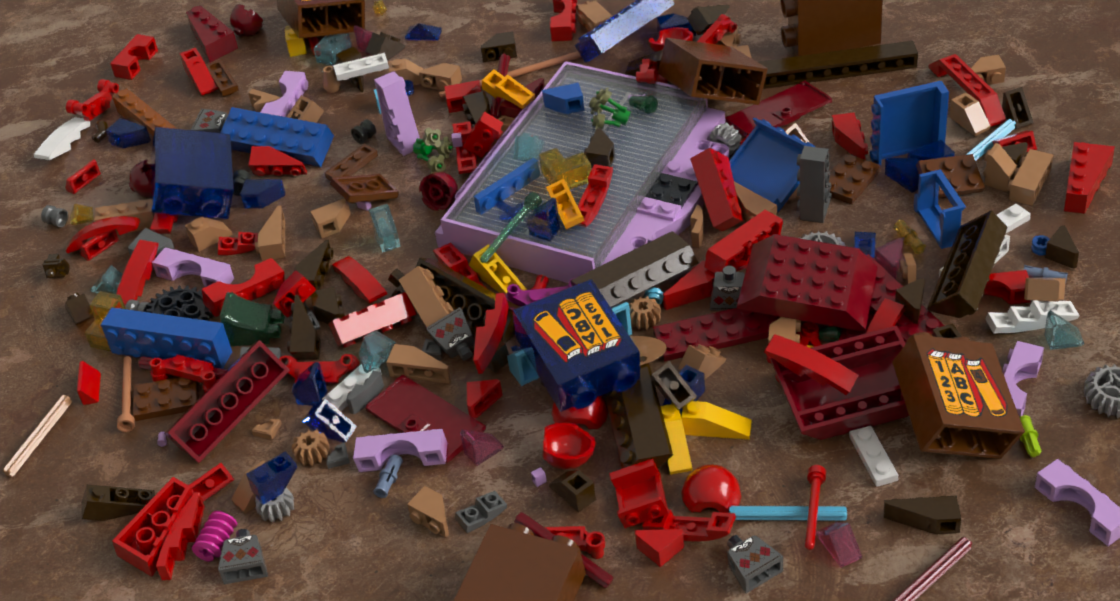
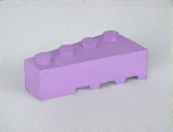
(396, 112)

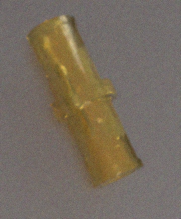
(910, 236)

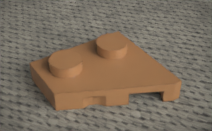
(908, 268)

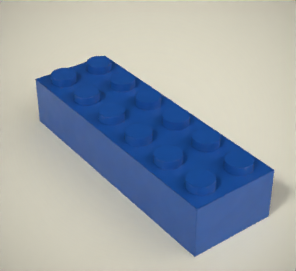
(291, 136)
(165, 336)

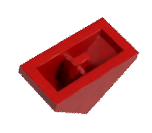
(482, 395)
(660, 544)

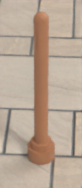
(126, 421)

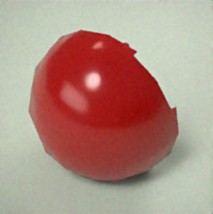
(675, 33)
(591, 416)
(567, 446)
(711, 488)

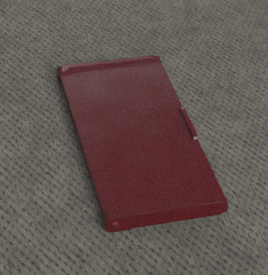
(780, 108)
(414, 408)

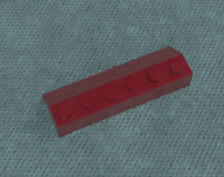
(227, 402)

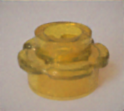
(379, 7)

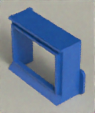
(941, 223)

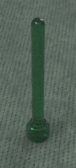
(531, 202)

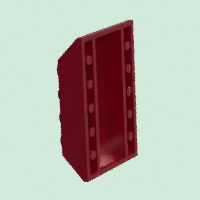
(809, 282)
(873, 398)

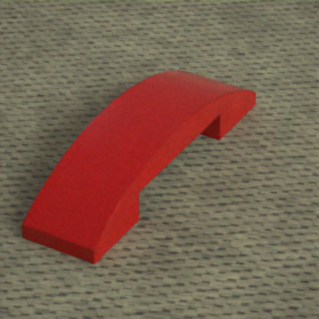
(465, 159)
(595, 193)
(122, 223)
(694, 527)

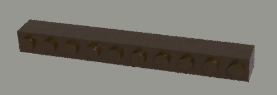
(840, 64)

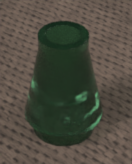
(644, 103)

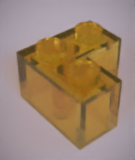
(573, 168)
(100, 307)

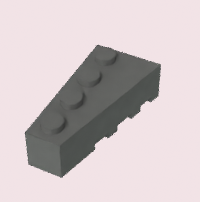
(814, 184)

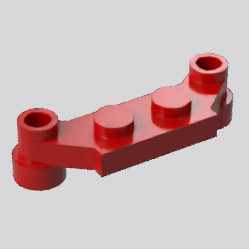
(718, 29)
(649, 73)
(96, 104)
(185, 368)
(331, 369)
(590, 542)

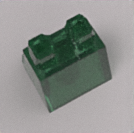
(249, 321)

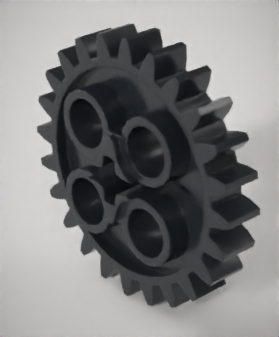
(180, 303)

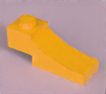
(507, 88)
(566, 204)

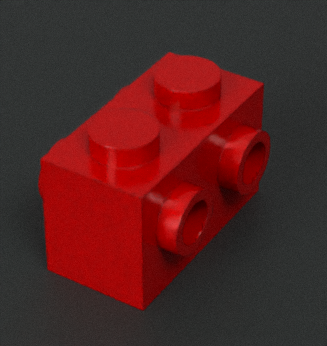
(483, 134)

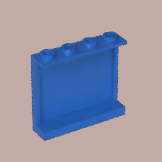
(908, 120)
(768, 162)

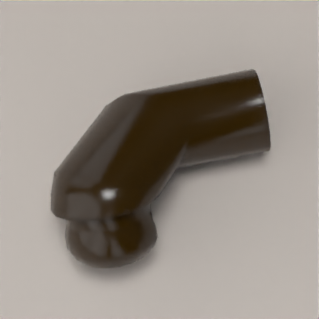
(101, 134)

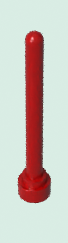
(816, 477)

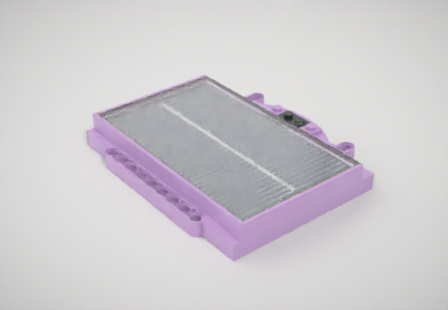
(648, 192)

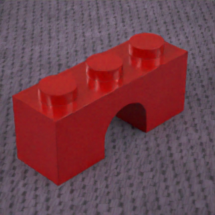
(126, 62)

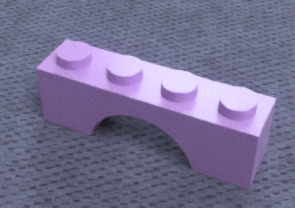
(292, 87)
(173, 264)
(1023, 364)
(374, 451)
(1062, 483)

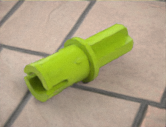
(1030, 437)

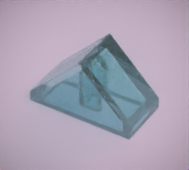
(108, 281)
(1061, 333)

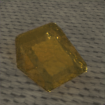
(81, 214)

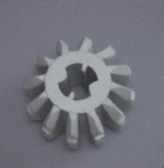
(726, 135)
(276, 507)

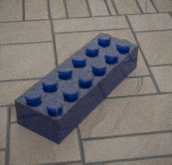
(620, 26)

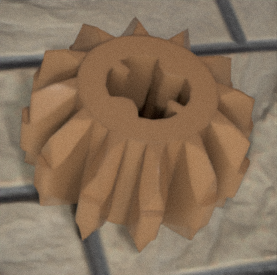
(644, 312)
(310, 447)

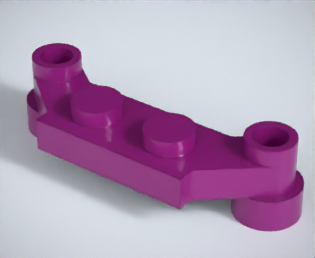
(524, 297)

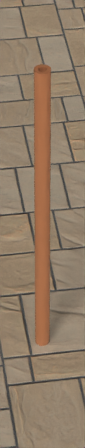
(538, 66)

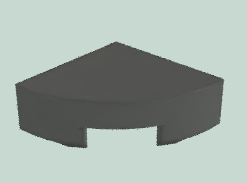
(432, 349)
(338, 456)

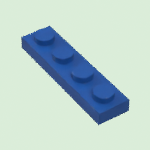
(507, 186)

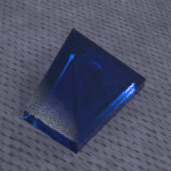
(423, 32)

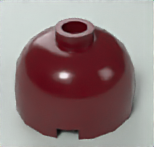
(245, 22)
(141, 179)
(438, 190)

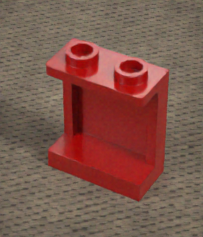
(639, 493)

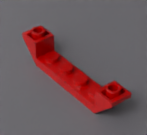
(972, 84)

